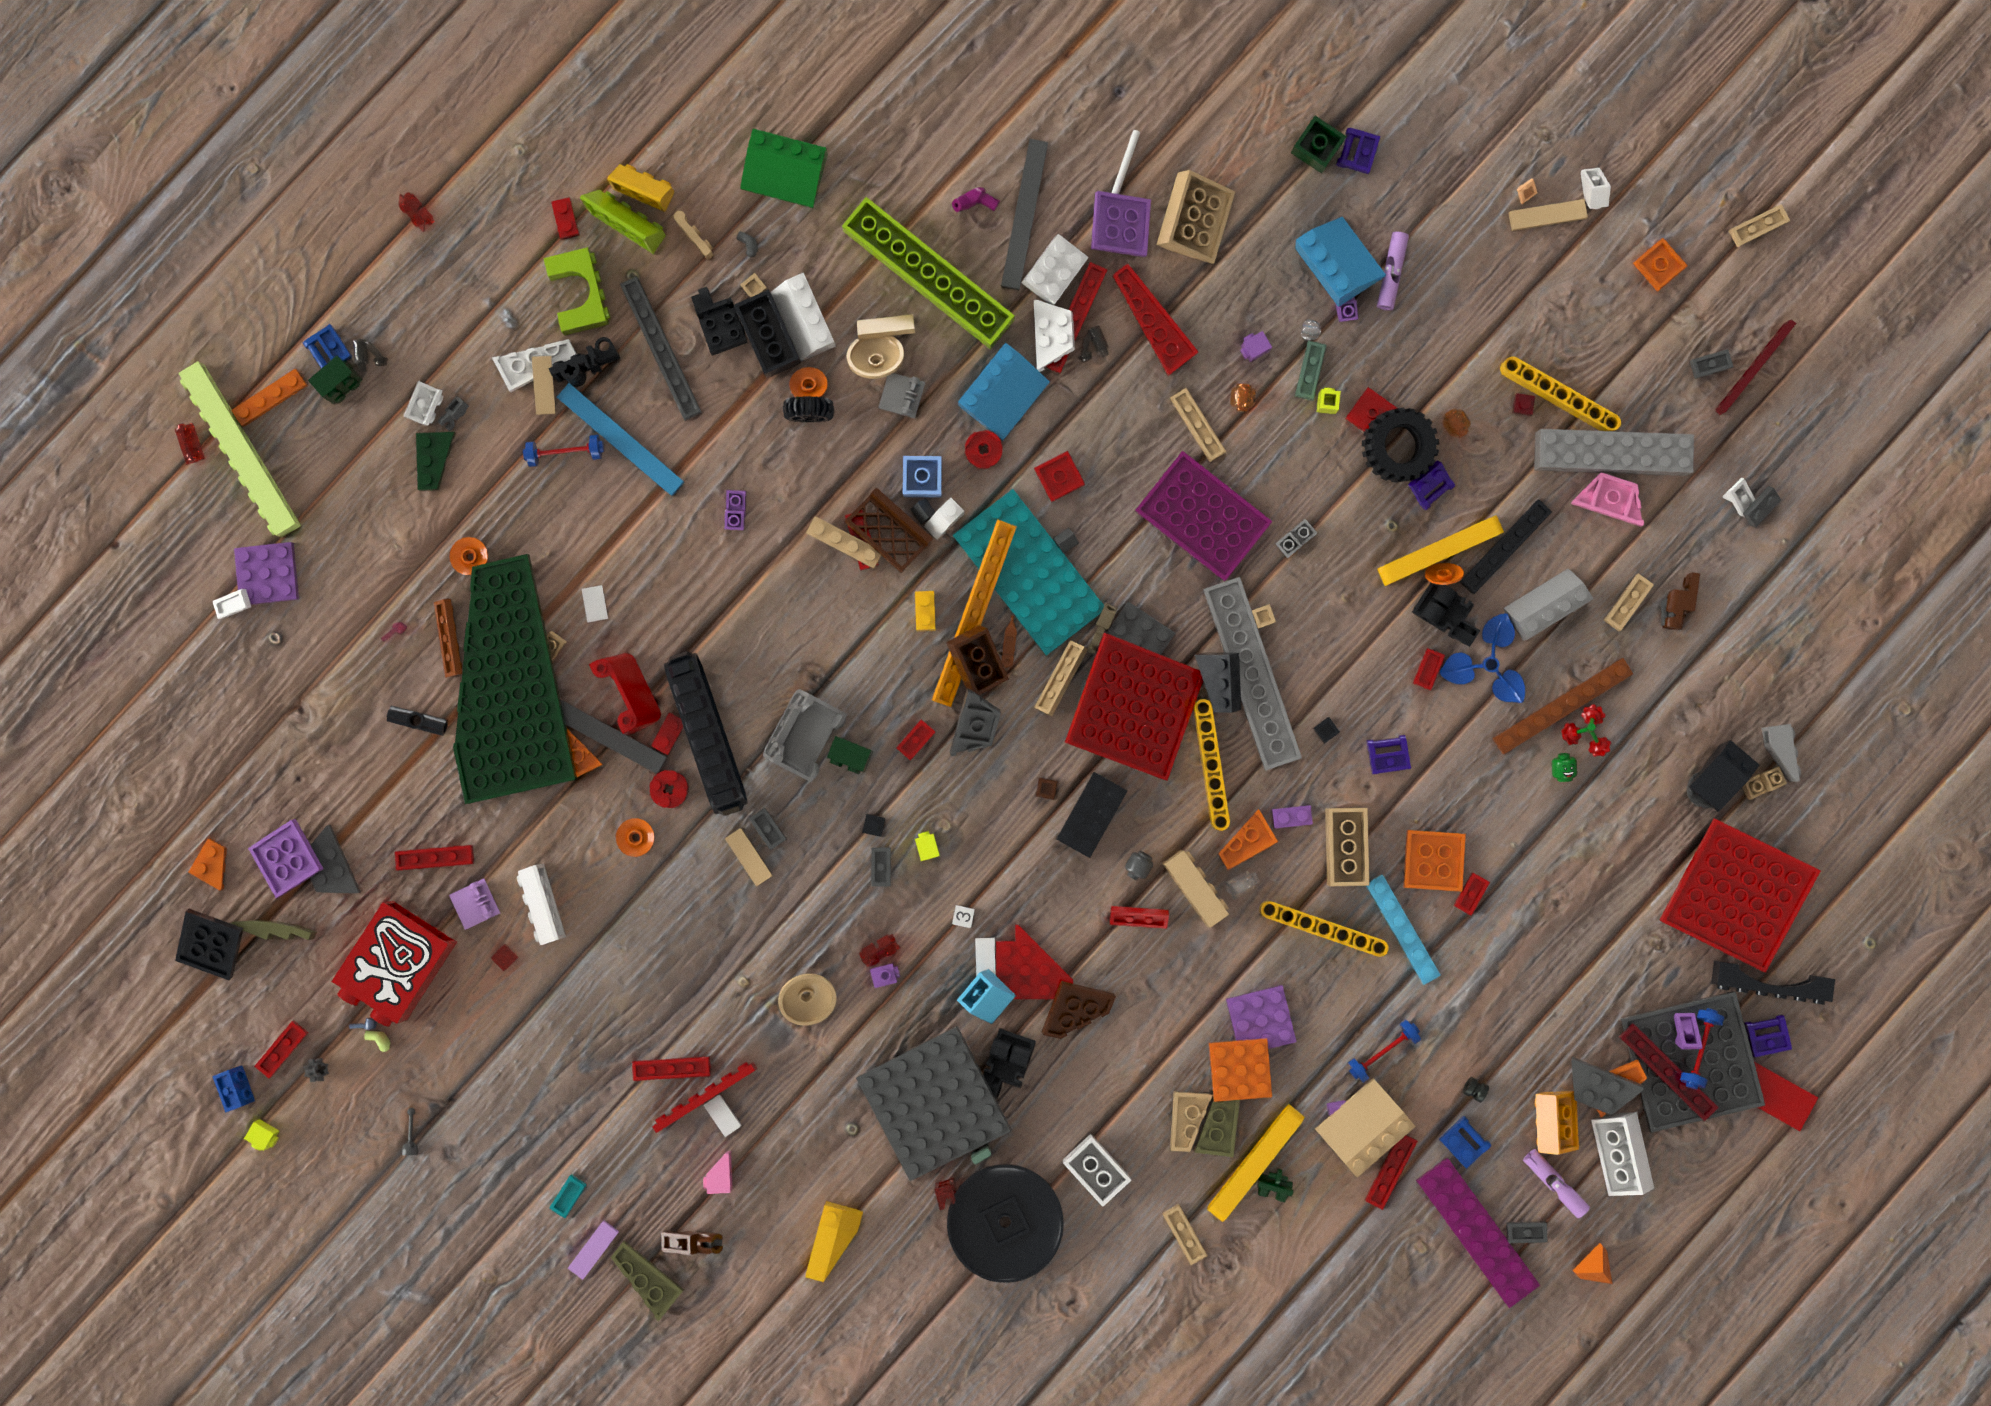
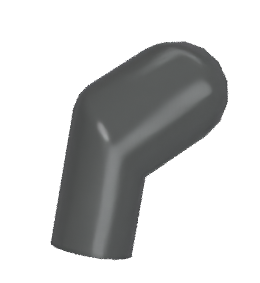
(751, 243)

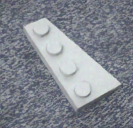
(517, 367)

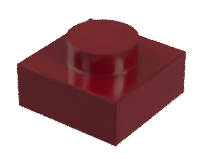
(1523, 404)

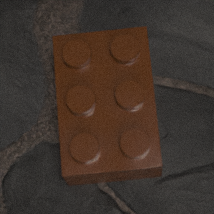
(977, 660)

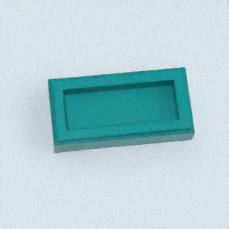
(568, 1196)

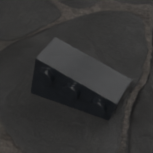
(1221, 679)

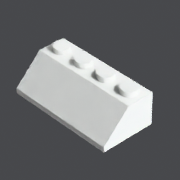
(802, 317)
(541, 904)
(1622, 1154)

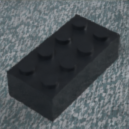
(767, 334)
(1091, 814)

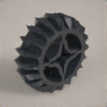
(808, 409)

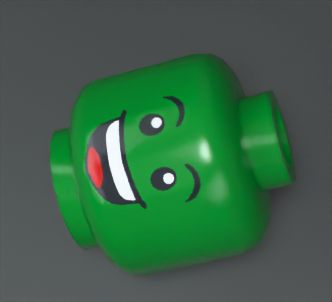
(1564, 767)

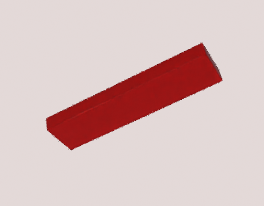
(434, 857)
(671, 1068)
(1390, 1172)

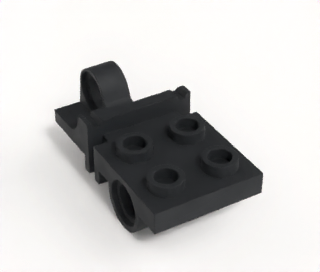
(718, 322)
(582, 363)
(1446, 609)
(1008, 1060)

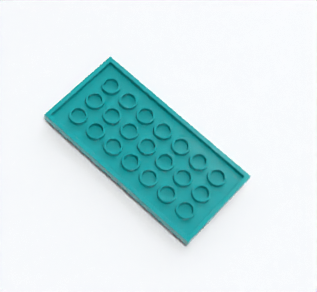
(1035, 576)

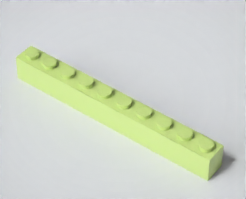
(239, 449)

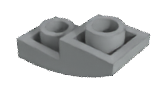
(1296, 538)

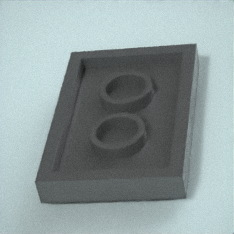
(1141, 629)

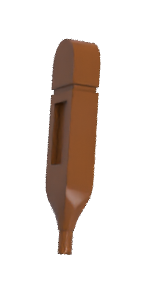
(1009, 644)

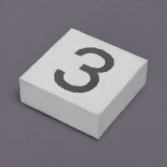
(963, 916)

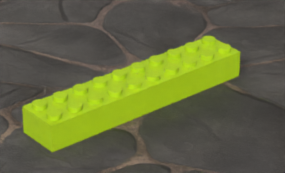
(928, 273)

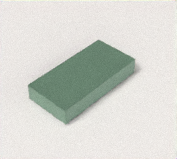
(981, 1154)

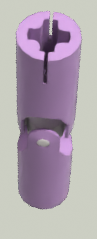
(1393, 268)
(1566, 1194)

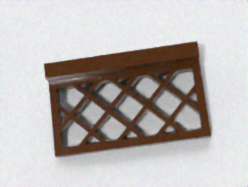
(900, 519)

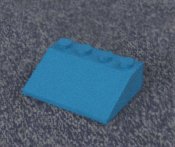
(1339, 260)
(1003, 391)

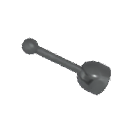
(410, 1147)

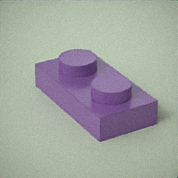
(1292, 816)

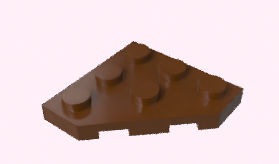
(1075, 1008)

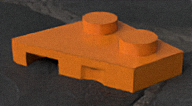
(210, 864)

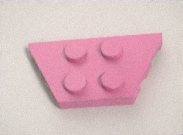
(1612, 498)

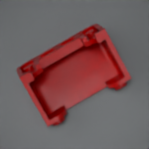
(634, 690)

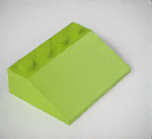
(624, 220)

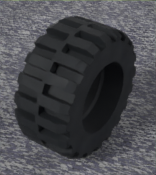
(1424, 445)

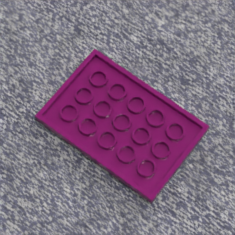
(1203, 516)

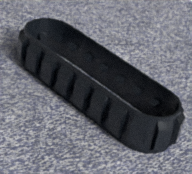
(705, 733)

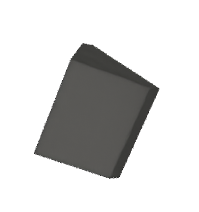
(922, 511)
(1066, 540)

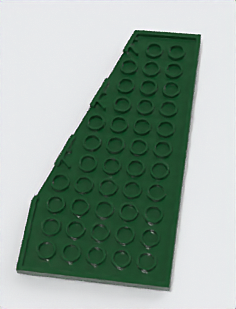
(508, 698)

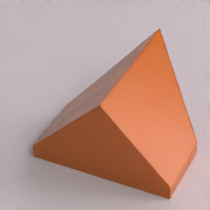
(1595, 1266)

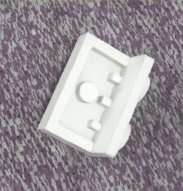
(423, 404)

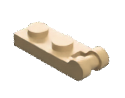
(693, 234)

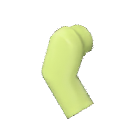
(380, 1038)

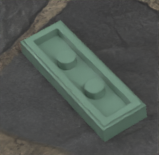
(1310, 370)

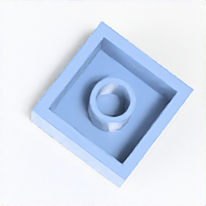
(922, 476)

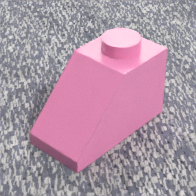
(720, 1176)

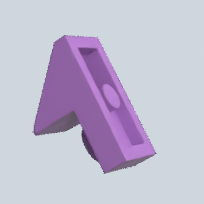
(1687, 1031)

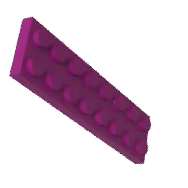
(1478, 1232)

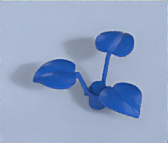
(1459, 666)

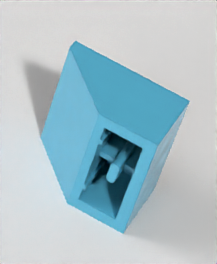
(986, 997)

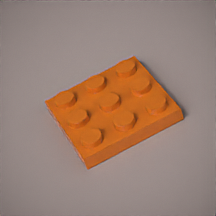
(1434, 860)
(1240, 1069)

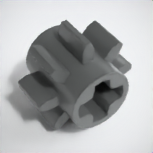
(316, 1070)

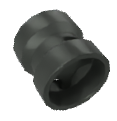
(1475, 1089)

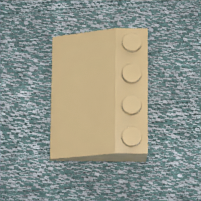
(1195, 217)
(1365, 1127)

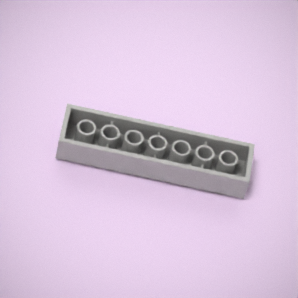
(1614, 452)

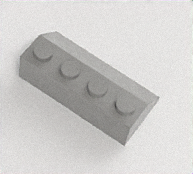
(1547, 604)

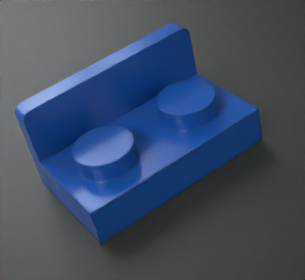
(233, 1088)

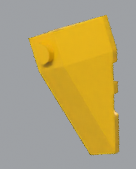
(834, 1233)

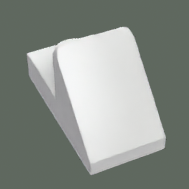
(1740, 496)

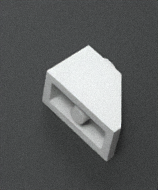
(1595, 188)
(944, 518)

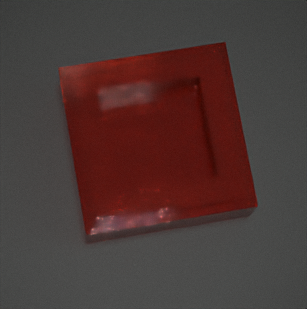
(504, 957)

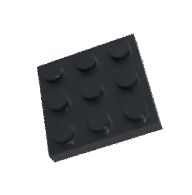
(209, 944)

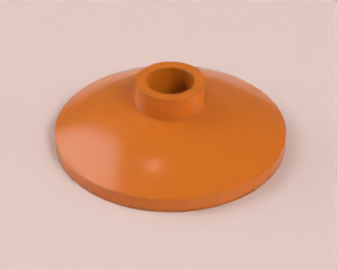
(808, 377)
(461, 550)
(1444, 573)
(625, 835)

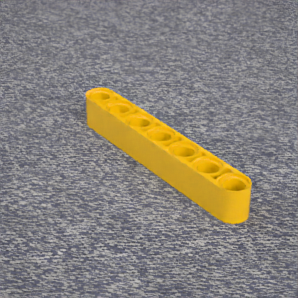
(1551, 395)
(1440, 550)
(1217, 772)
(1331, 934)
(1255, 1162)

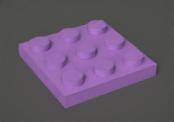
(1121, 224)
(267, 572)
(285, 858)
(1262, 1016)

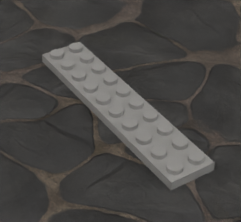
(1258, 686)

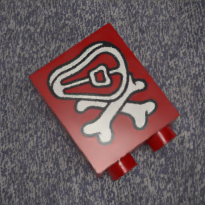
(393, 963)

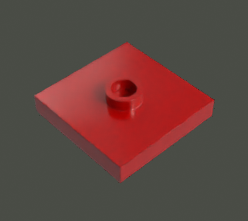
(1367, 409)
(1059, 476)

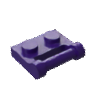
(1364, 153)
(1428, 481)
(1388, 761)
(1769, 1042)

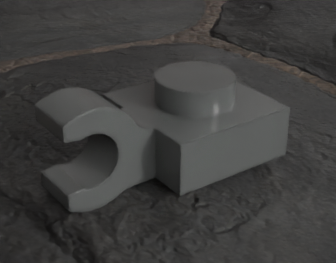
(454, 410)

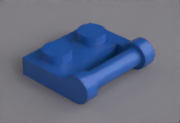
(331, 344)
(1460, 1146)

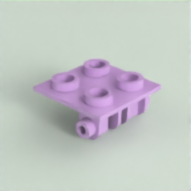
(474, 904)

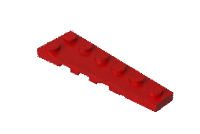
(1162, 332)

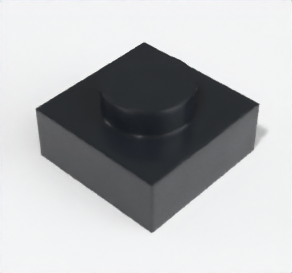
(1326, 730)
(873, 825)

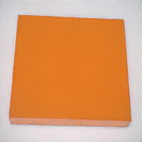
(1660, 264)

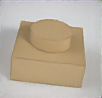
(753, 286)
(1263, 616)

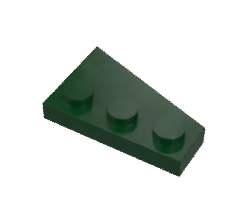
(432, 454)

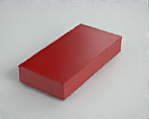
(1428, 669)

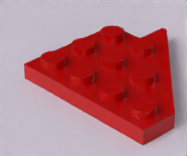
(1028, 968)

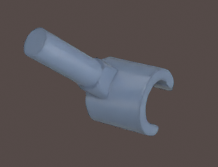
(368, 1025)

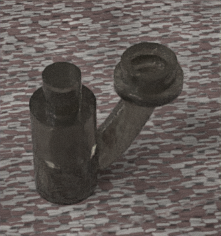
(1096, 336)
(361, 350)

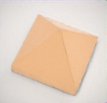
(1527, 191)

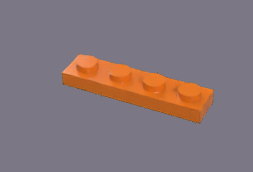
(269, 397)

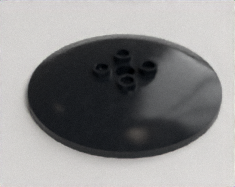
(1000, 1251)

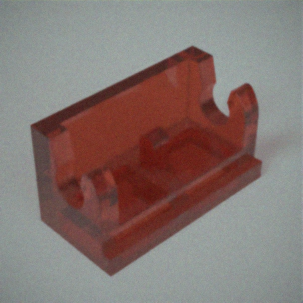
(945, 1190)

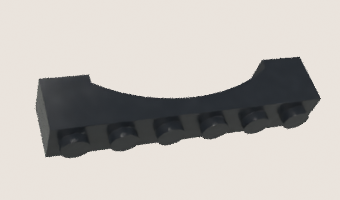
(1815, 988)

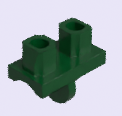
(1277, 1183)

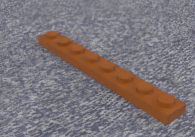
(1562, 706)

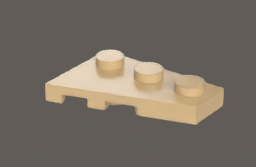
(1187, 1116)

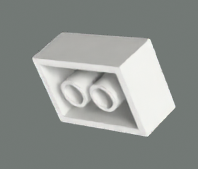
(1054, 270)
(1096, 1170)

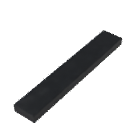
(1505, 546)

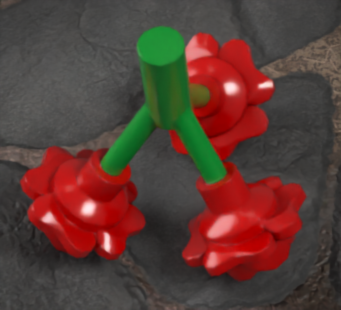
(1592, 716)

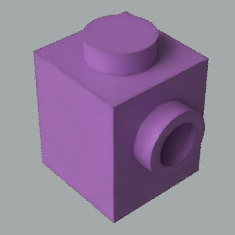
(1255, 346)
(884, 975)

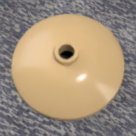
(875, 356)
(808, 1007)

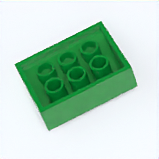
(783, 168)

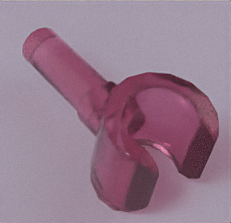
(397, 627)

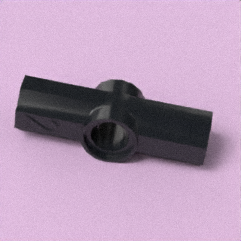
(406, 718)

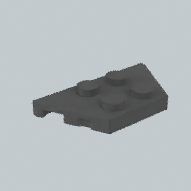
(975, 724)
(336, 872)
(1602, 1088)

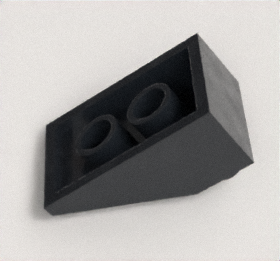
(1723, 775)

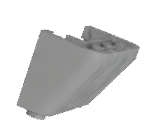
(803, 734)

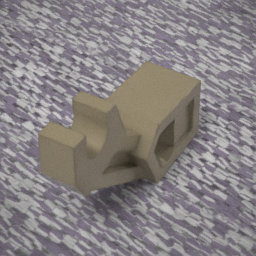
(1103, 623)

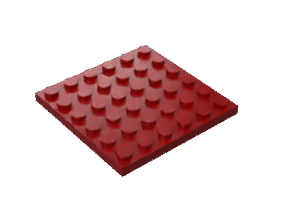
(1135, 707)
(1739, 895)

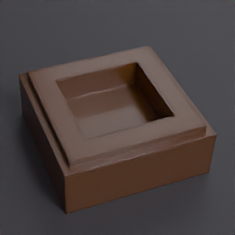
(1046, 788)

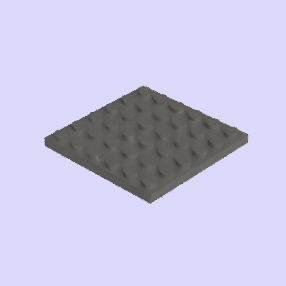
(1725, 1062)
(933, 1103)

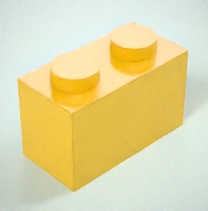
(925, 611)

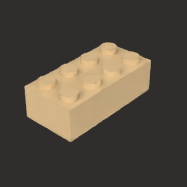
(1347, 846)
(1195, 888)

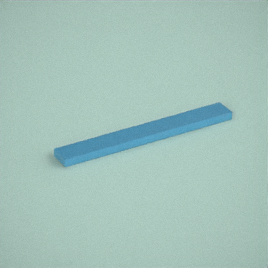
(620, 439)

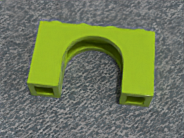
(592, 312)

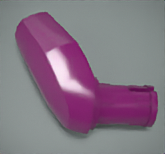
(974, 197)

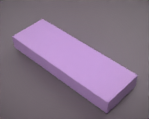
(593, 1249)

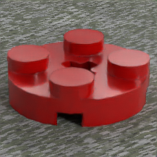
(984, 460)
(659, 784)

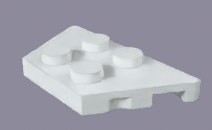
(1052, 333)

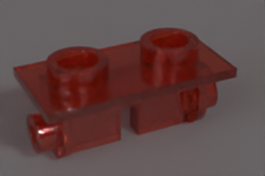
(409, 204)
(189, 443)
(887, 946)

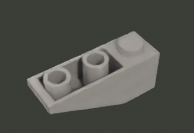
(1780, 745)

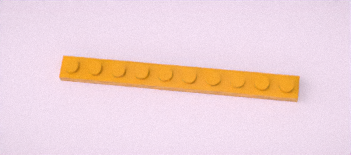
(976, 605)

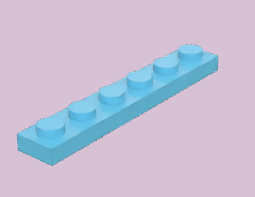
(1403, 929)

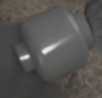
(1139, 865)

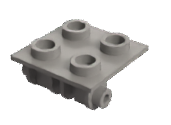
(902, 395)

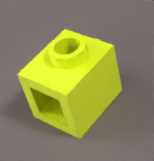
(1328, 401)
(927, 846)
(262, 1135)

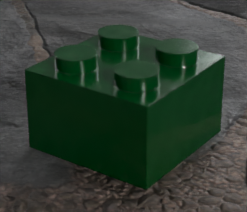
(1318, 144)
(335, 380)
(849, 754)

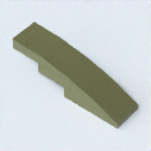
(268, 929)

